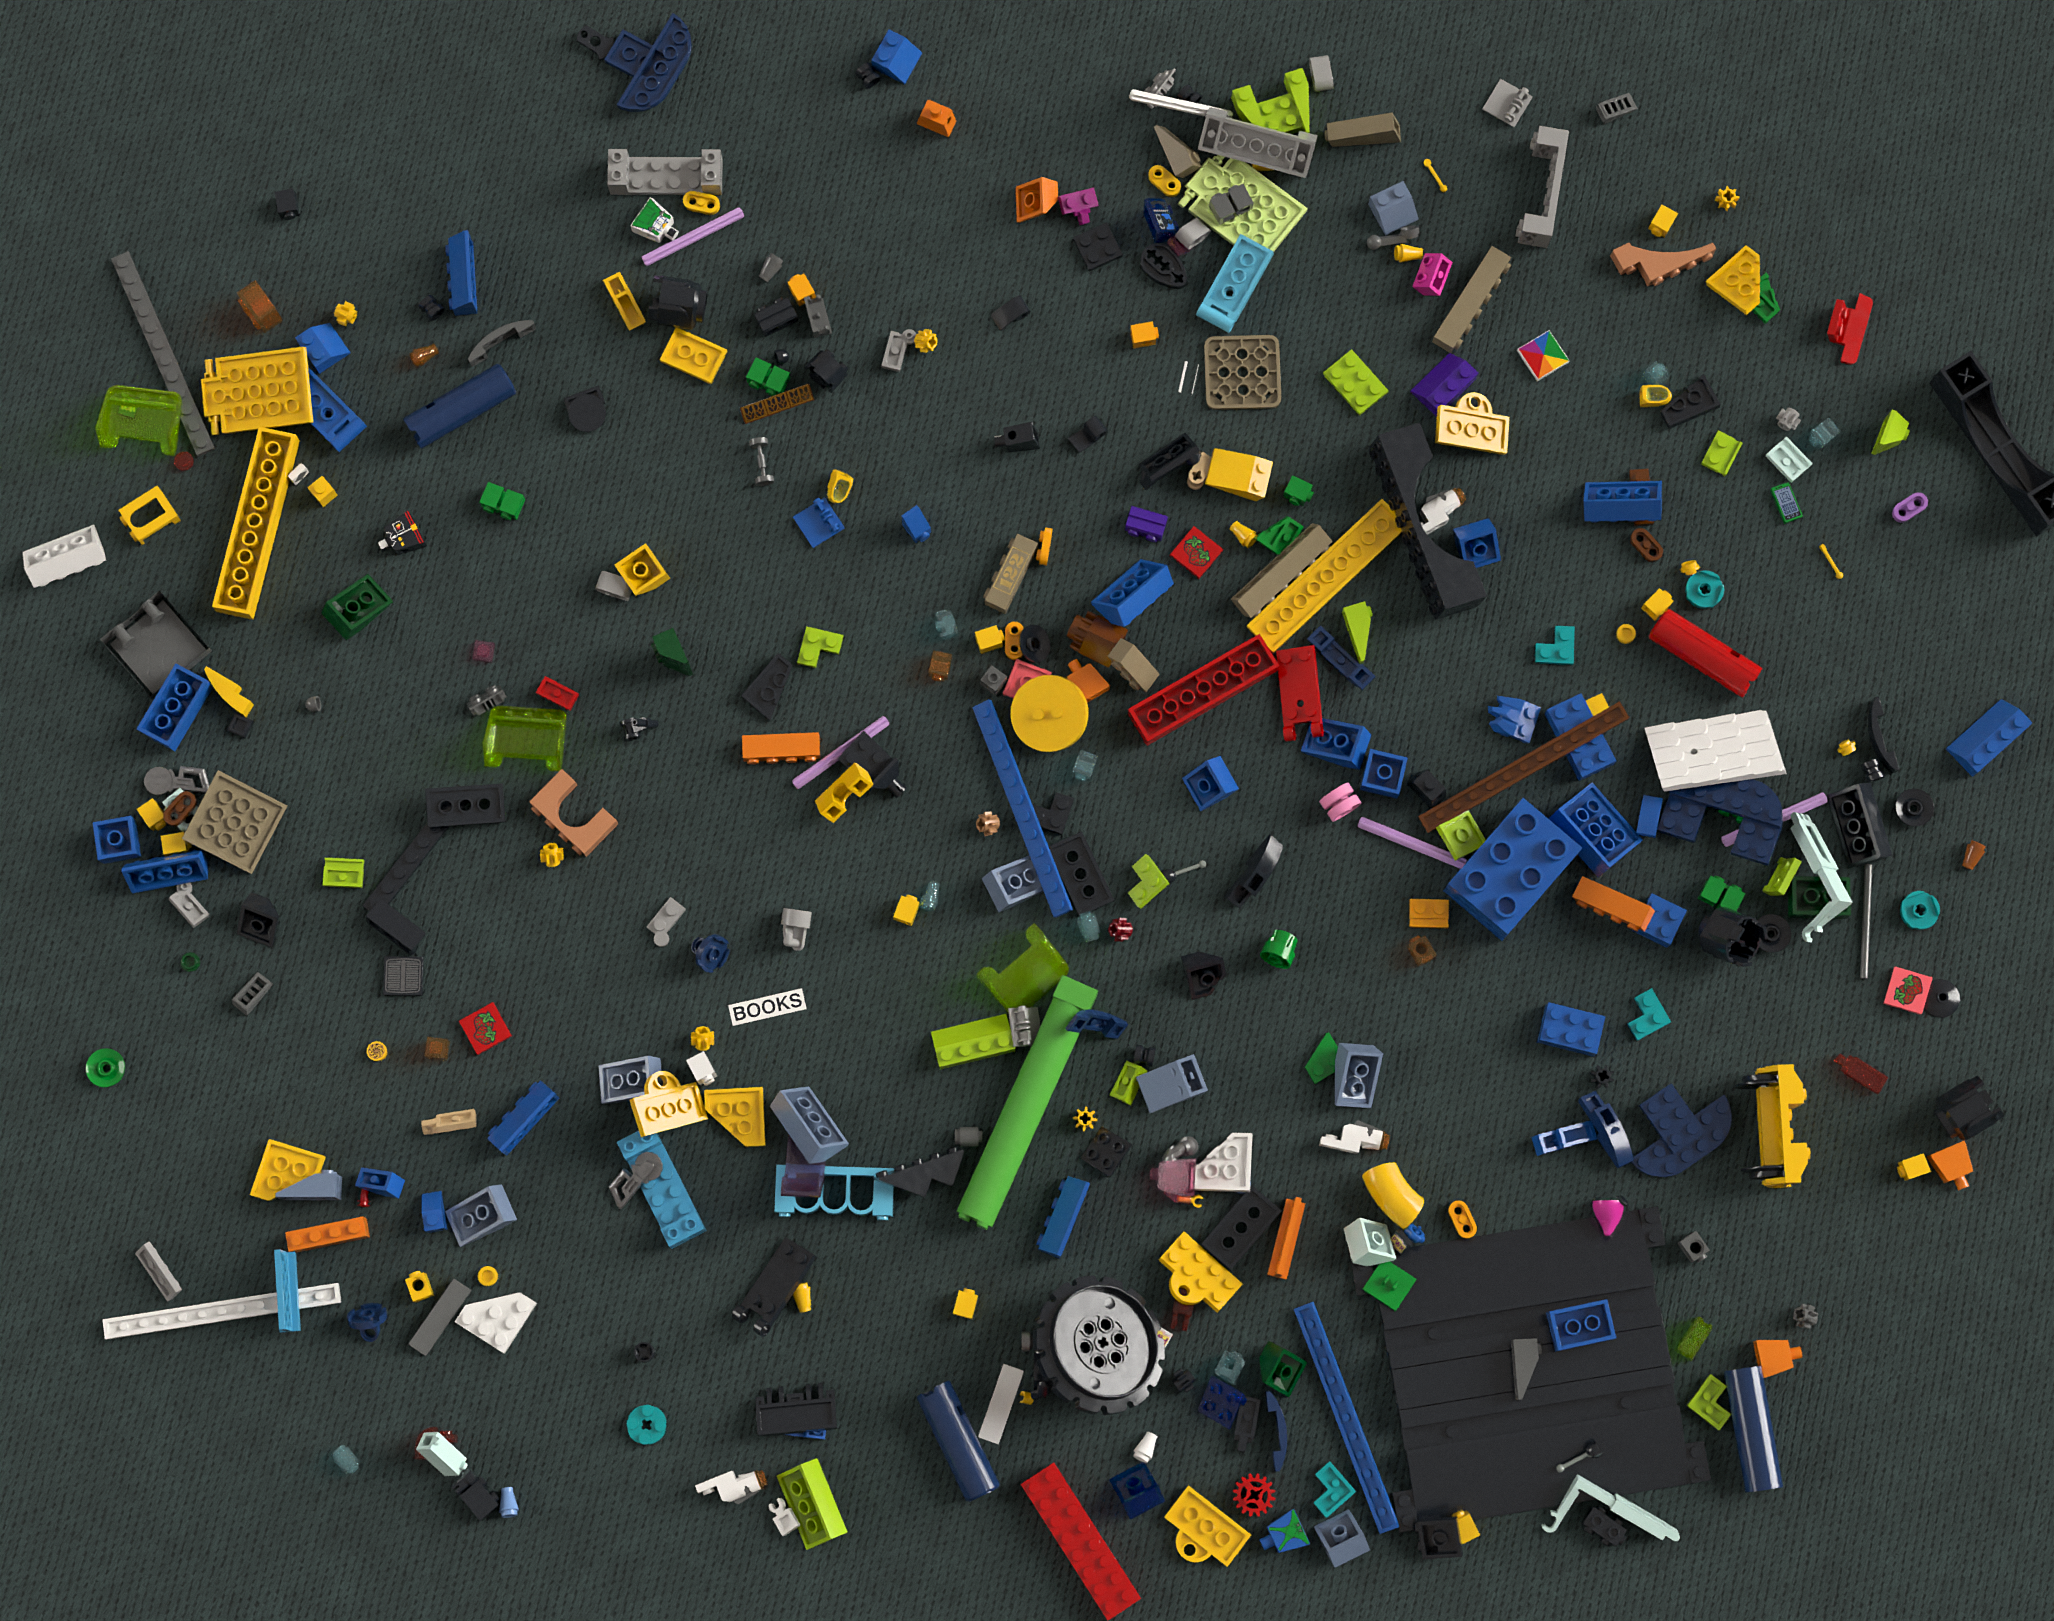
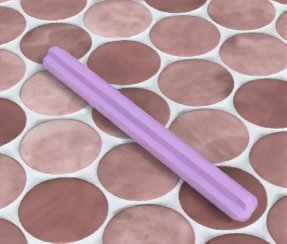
(692, 236)
(831, 758)
(1800, 807)
(1410, 842)

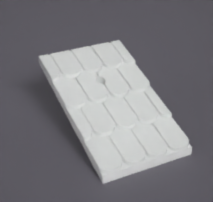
(1715, 750)

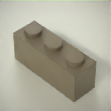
(1133, 665)

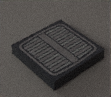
(403, 976)

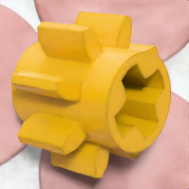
(1730, 196)
(345, 313)
(925, 340)
(551, 854)
(702, 1038)
(1080, 1122)

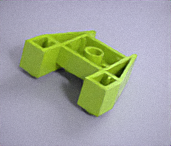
(1284, 113)

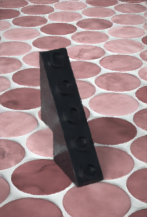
(918, 1175)

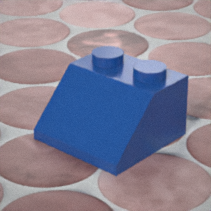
(896, 57)
(322, 346)
(1477, 542)
(1210, 783)

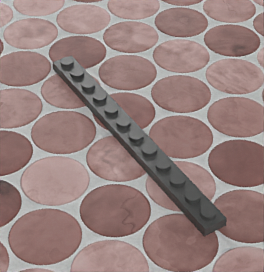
(162, 352)

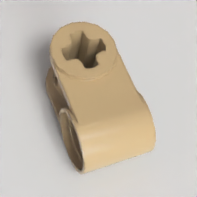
(1199, 470)

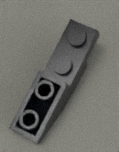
(1257, 873)

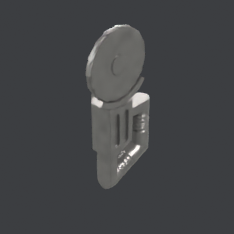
(160, 780)
(646, 1168)

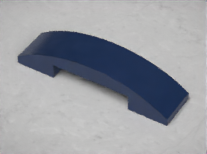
(1340, 659)
(1098, 1021)
(1278, 1456)

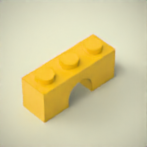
(832, 801)

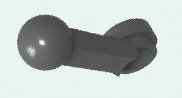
(1407, 232)

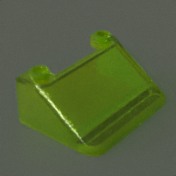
(141, 416)
(525, 734)
(1028, 976)

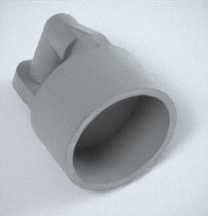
(795, 927)

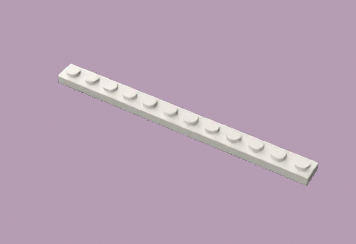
(215, 1312)

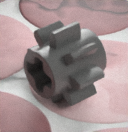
(1805, 1316)

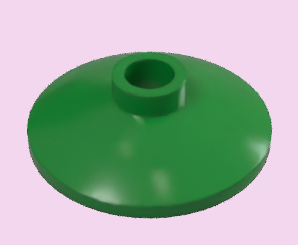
(96, 1064)

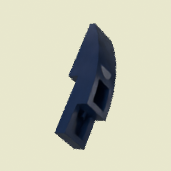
(1610, 1130)

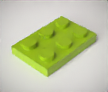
(1355, 382)

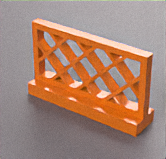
(1286, 1238)

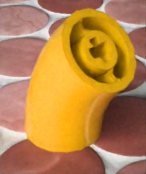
(1393, 1194)

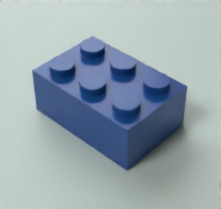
(1571, 1029)
(1581, 1325)

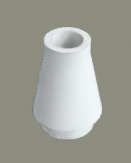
(1145, 1448)

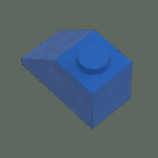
(916, 524)
(380, 1182)
(433, 1212)

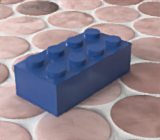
(1591, 756)

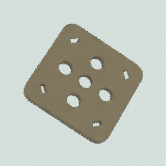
(1228, 386)

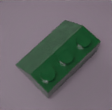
(669, 651)

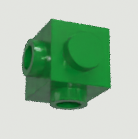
(1298, 491)

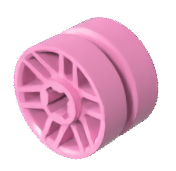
(1340, 801)

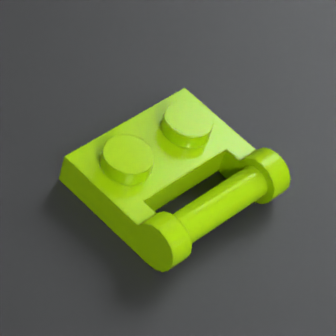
(1782, 876)

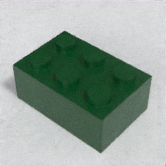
(1809, 896)

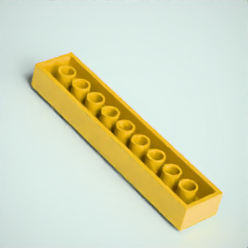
(256, 523)

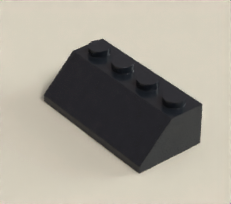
(1859, 825)

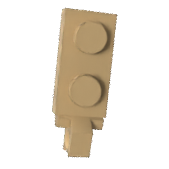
(450, 1122)

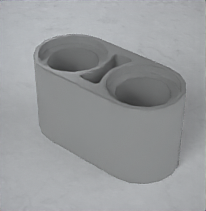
(1321, 73)
(1192, 233)
(613, 585)

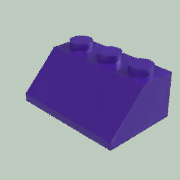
(1445, 382)

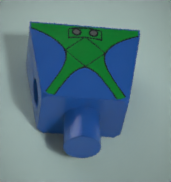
(1285, 1533)

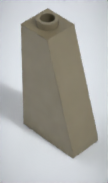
(1364, 131)

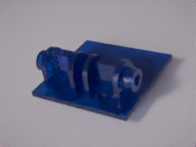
(1221, 1402)

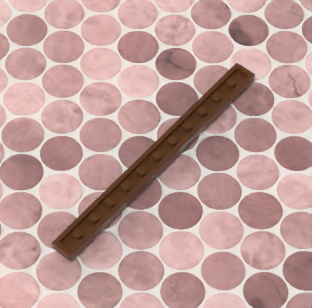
(1524, 766)

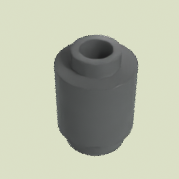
(968, 1136)

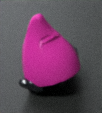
(1609, 1212)

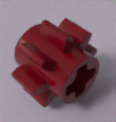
(1120, 929)

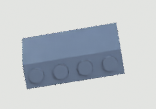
(808, 1124)

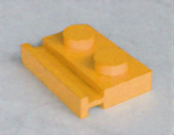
(1428, 913)

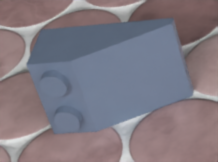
(1013, 883)
(1356, 1074)
(626, 1078)
(318, 1186)
(481, 1214)

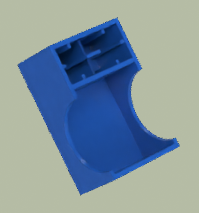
(1512, 869)

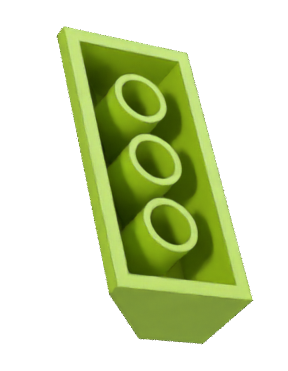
(973, 1041)
(812, 1503)

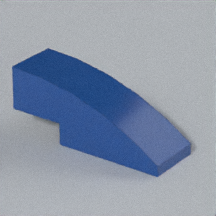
(1564, 1138)

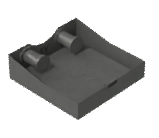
(155, 643)

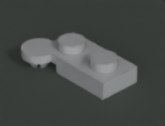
(896, 349)
(188, 905)
(665, 920)

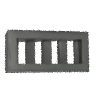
(1605, 117)
(246, 1009)

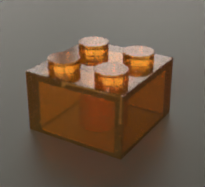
(258, 307)

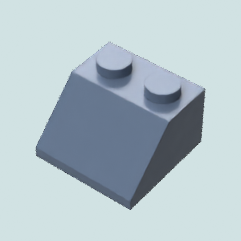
(1393, 208)
(1342, 1538)

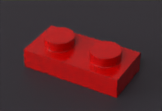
(557, 693)

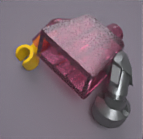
(1178, 1176)

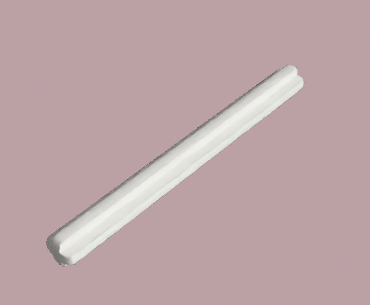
(1172, 103)

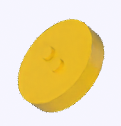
(1049, 713)

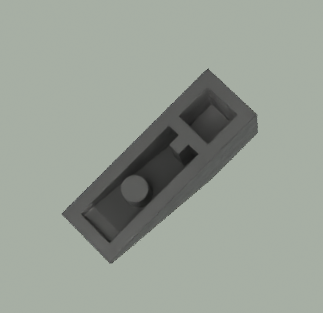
(1524, 1357)

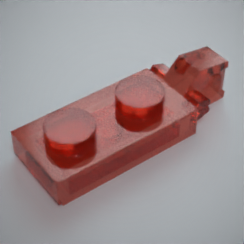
(1861, 1072)

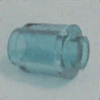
(1088, 926)
(346, 1459)

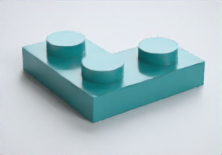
(1561, 651)
(1653, 1015)
(1338, 1489)

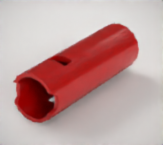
(1704, 652)

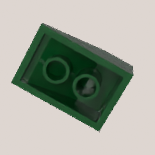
(356, 606)

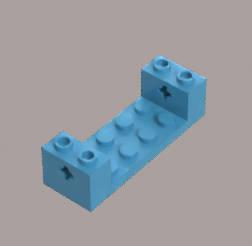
(665, 1194)

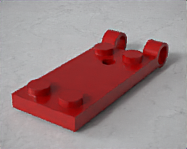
(1299, 682)

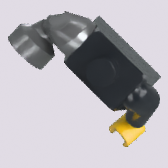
(1041, 1387)

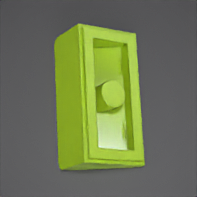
(1127, 1084)

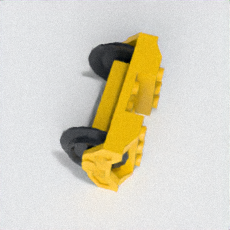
(1777, 1095)

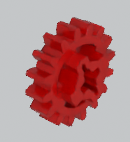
(1259, 1502)

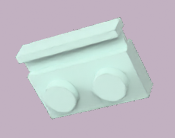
(1788, 459)

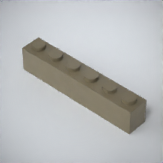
(1471, 300)
(1282, 570)

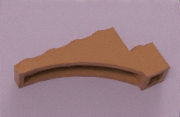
(1658, 265)

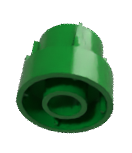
(1279, 949)

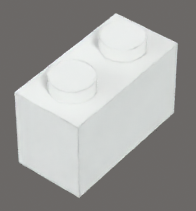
(702, 1069)

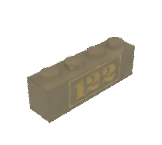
(1011, 573)

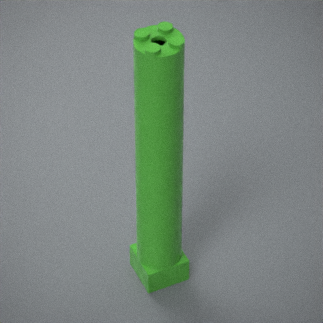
(1025, 1105)

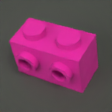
(1432, 274)

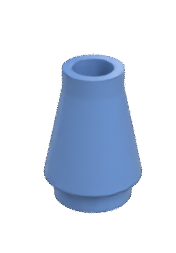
(508, 1503)

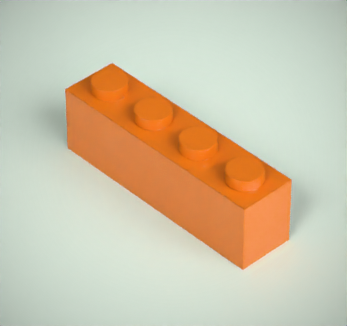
(781, 747)
(1613, 903)
(327, 1234)

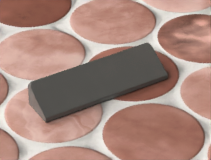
(439, 1317)

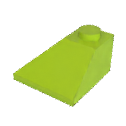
(1891, 433)

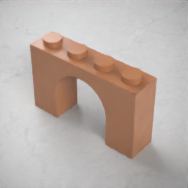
(583, 838)

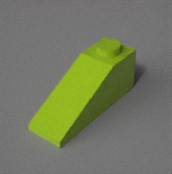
(1358, 624)

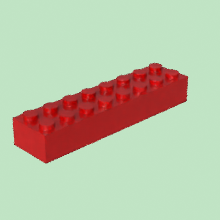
(1203, 689)
(1080, 1541)

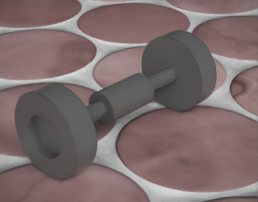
(759, 443)

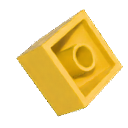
(642, 570)

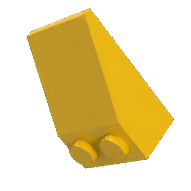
(1239, 474)

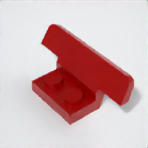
(1849, 326)

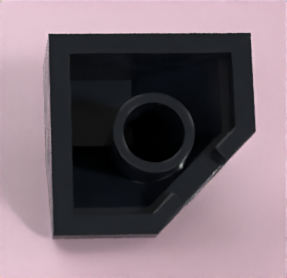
(1202, 973)

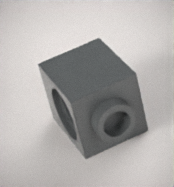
(993, 680)
(1685, 1244)

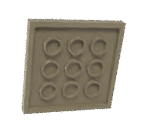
(234, 822)

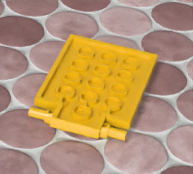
(257, 391)

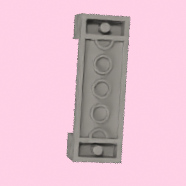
(1257, 144)
(1552, 145)
(664, 174)

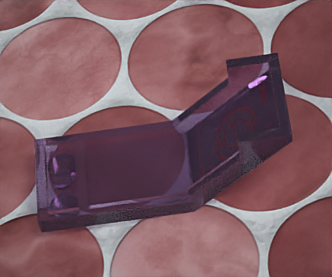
(801, 1177)

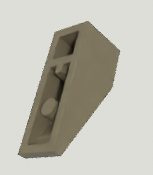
(1180, 156)

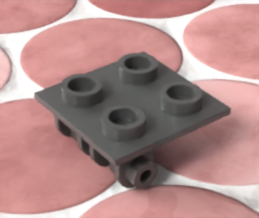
(494, 692)

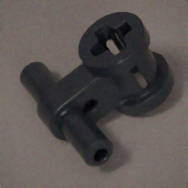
(633, 727)

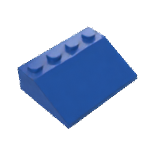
(1596, 828)

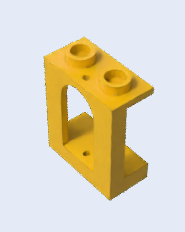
(142, 533)

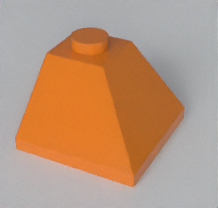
(1035, 198)

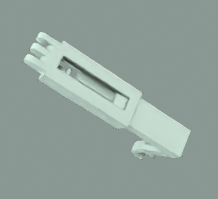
(1823, 865)
(1618, 1505)

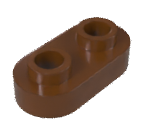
(1646, 545)
(179, 808)

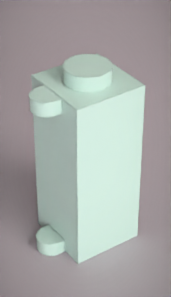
(441, 1454)

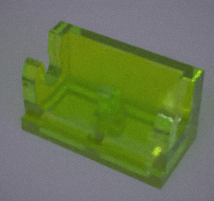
(1693, 1338)

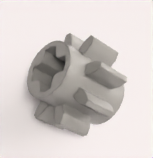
(1788, 419)

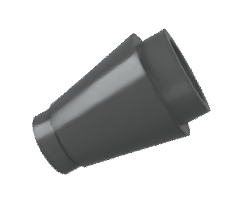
(770, 267)

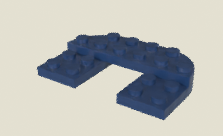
(1743, 798)

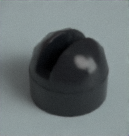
(781, 356)

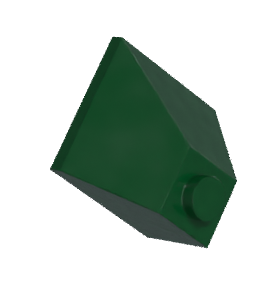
(1280, 1368)

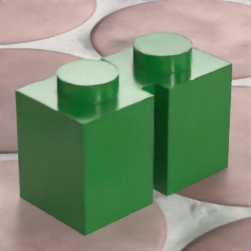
(759, 374)
(497, 500)
(1712, 890)

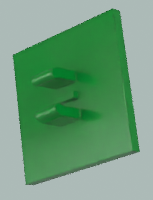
(1389, 1284)

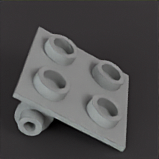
(1161, 84)
(1507, 102)
(1024, 1025)

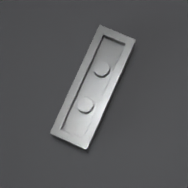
(158, 1271)

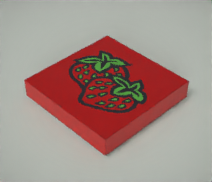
(1196, 552)
(485, 1028)

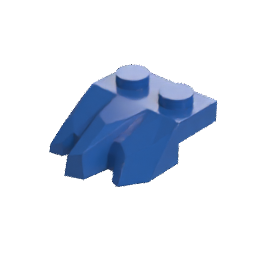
(1514, 718)

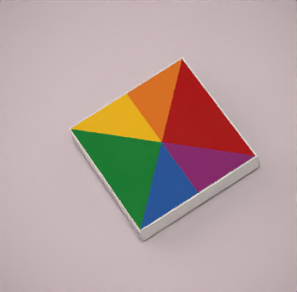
(1543, 355)

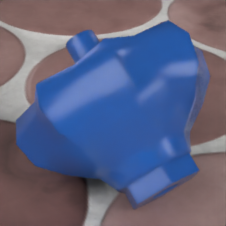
(1414, 1233)

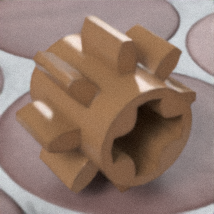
(988, 823)

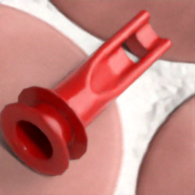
(364, 1199)

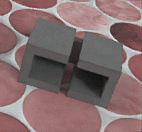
(1226, 204)

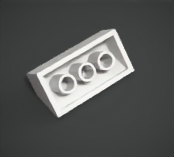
(63, 556)

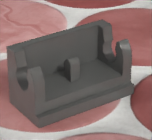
(817, 316)

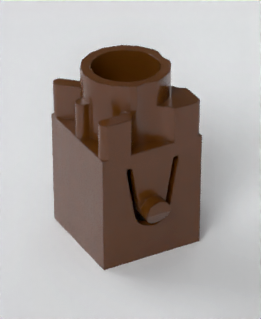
(1095, 637)

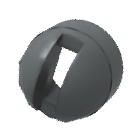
(313, 704)

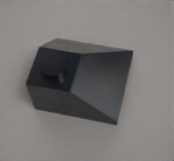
(258, 920)

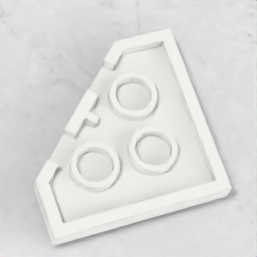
(1227, 1166)
(497, 1319)

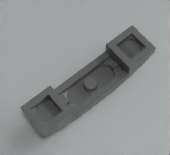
(498, 335)

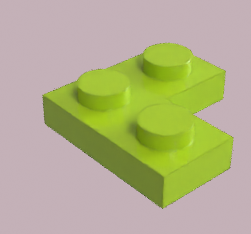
(814, 642)
(1151, 884)
(1705, 1403)

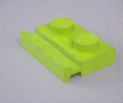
(1721, 453)
(343, 872)

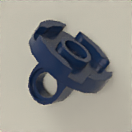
(711, 952)
(368, 1317)

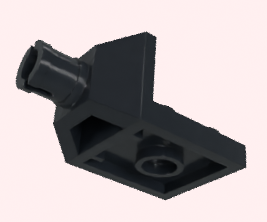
(876, 761)

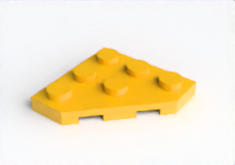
(1739, 280)
(739, 1112)
(283, 1167)

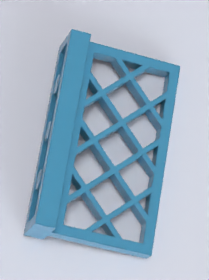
(287, 1291)

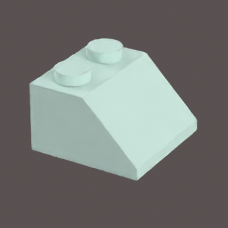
(1369, 1242)

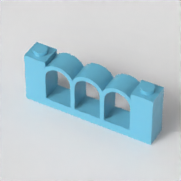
(882, 1194)

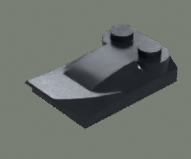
(1169, 458)

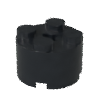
(826, 370)

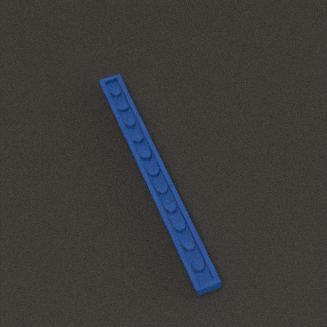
(1022, 808)
(1346, 1418)

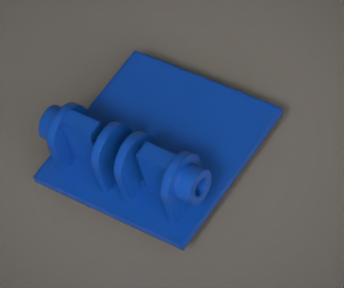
(818, 522)

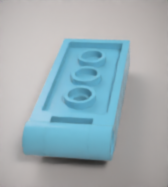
(1238, 274)

